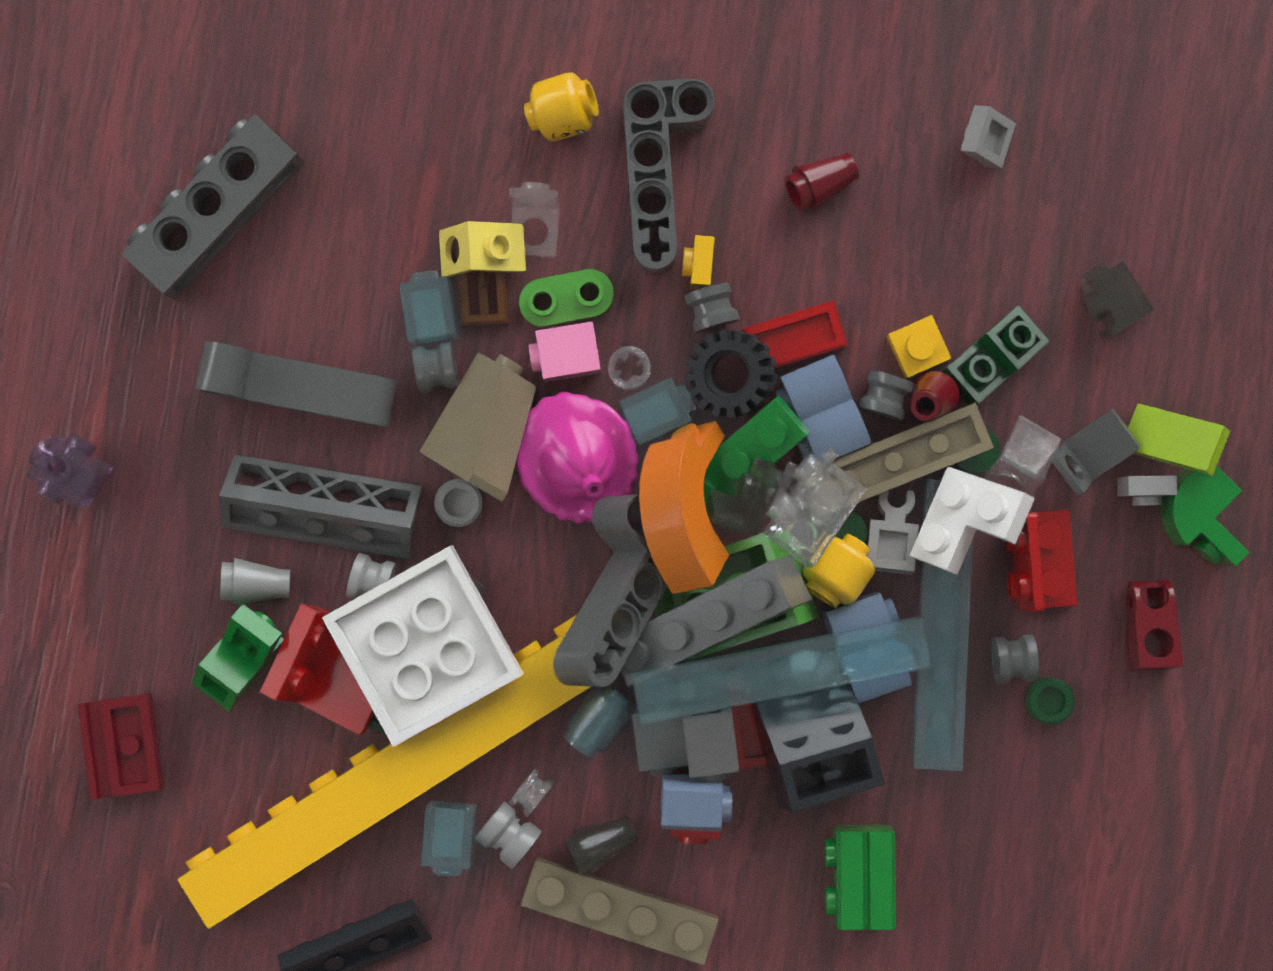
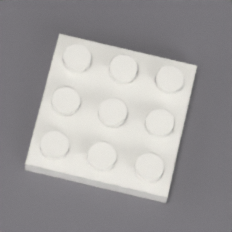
(422, 645)

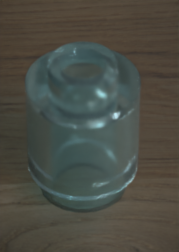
(598, 721)

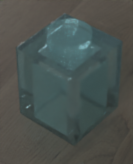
(428, 308)
(657, 410)
(449, 837)

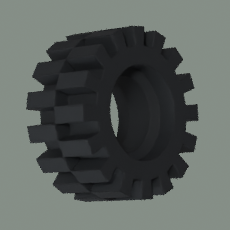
(703, 366)

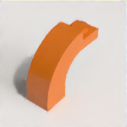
(675, 509)

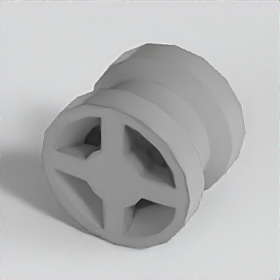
(367, 575)

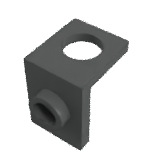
(1094, 451)

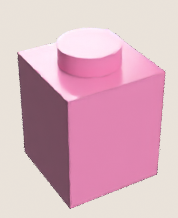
(565, 352)

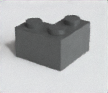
(698, 740)

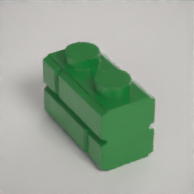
(862, 877)

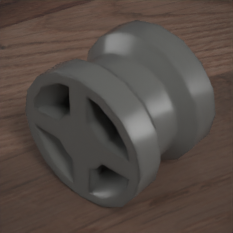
(711, 307)
(435, 368)
(886, 395)
(1015, 659)

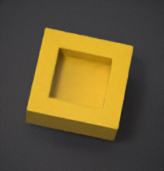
(698, 262)
(918, 346)

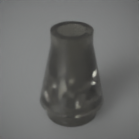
(599, 843)

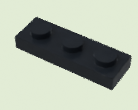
(361, 942)

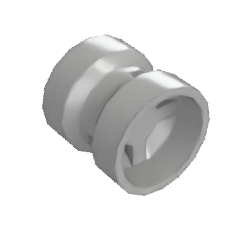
(505, 832)

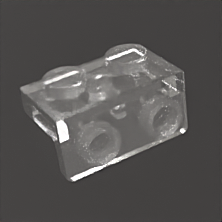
(814, 509)

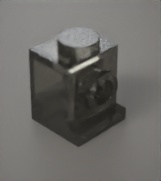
(1113, 298)

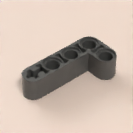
(658, 178)
(295, 385)
(617, 604)

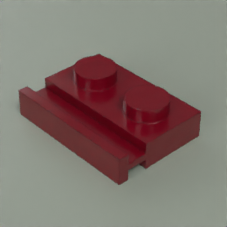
(121, 746)

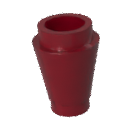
(820, 180)
(940, 390)

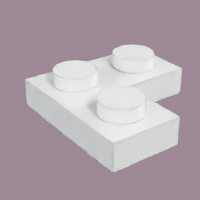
(961, 508)

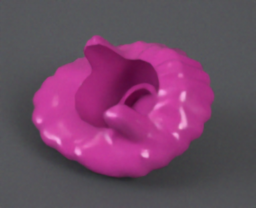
(575, 455)

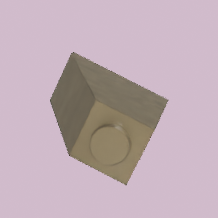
(483, 425)

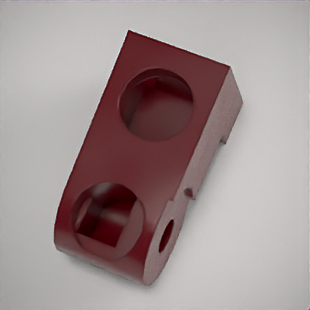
(1152, 626)

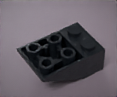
(817, 747)

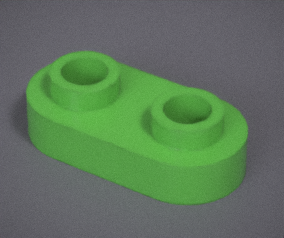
(566, 298)

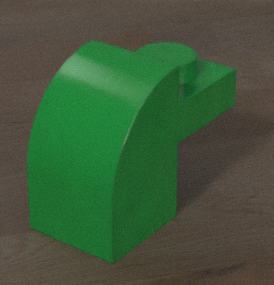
(1193, 516)
(238, 657)

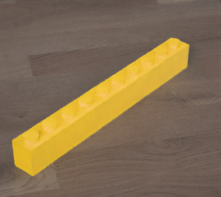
(370, 789)

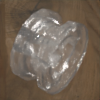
(635, 381)
(531, 792)

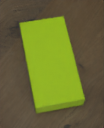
(1178, 439)

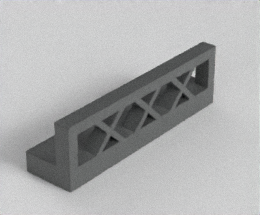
(316, 514)

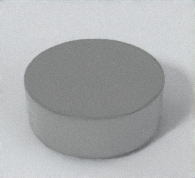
(458, 503)

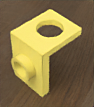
(483, 248)

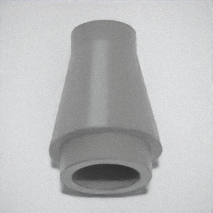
(252, 582)

